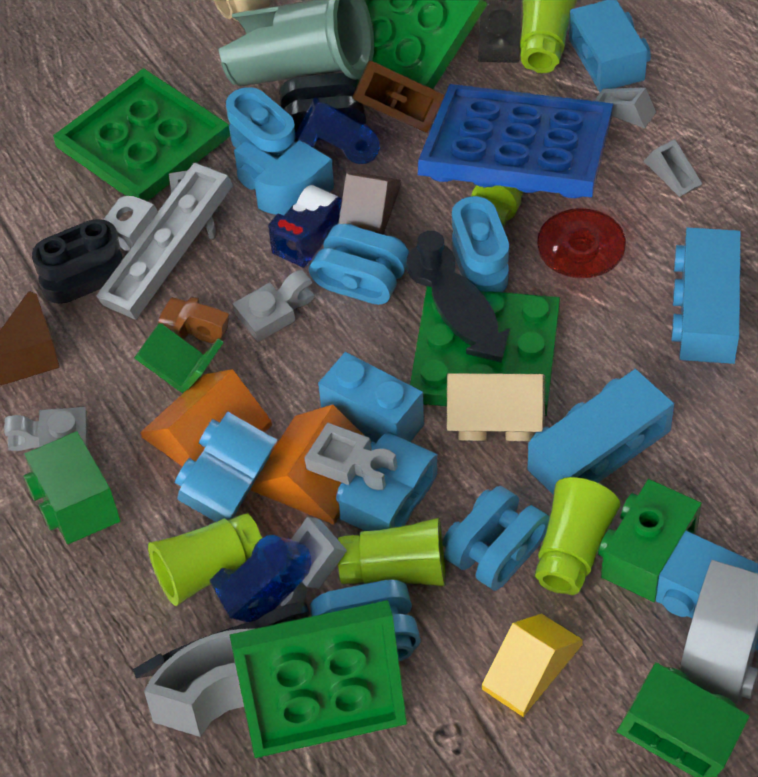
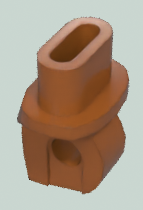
(194, 319)

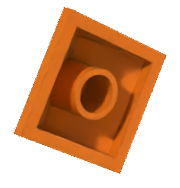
(185, 420)
(285, 472)

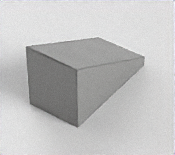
(629, 104)
(673, 168)

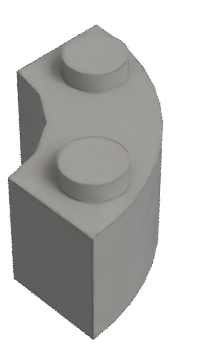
(724, 633)
(196, 685)

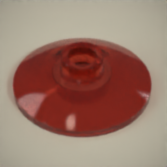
(581, 243)

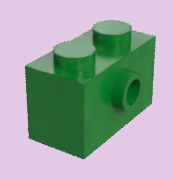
(72, 488)
(647, 537)
(683, 722)

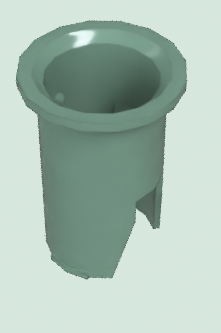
(300, 42)

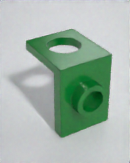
(175, 358)

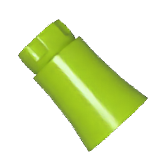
(544, 33)
(574, 533)
(399, 553)
(191, 559)

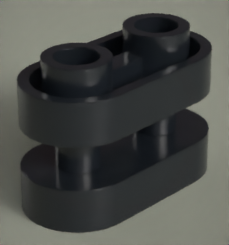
(332, 89)
(77, 260)

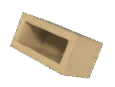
(495, 404)

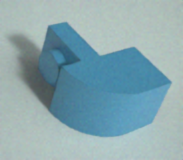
(283, 179)

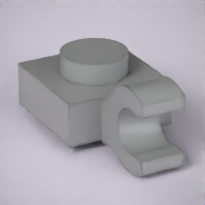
(271, 309)
(52, 425)

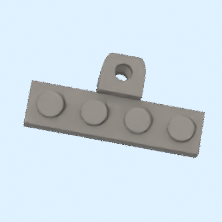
(159, 238)

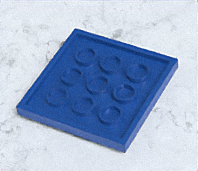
(517, 141)

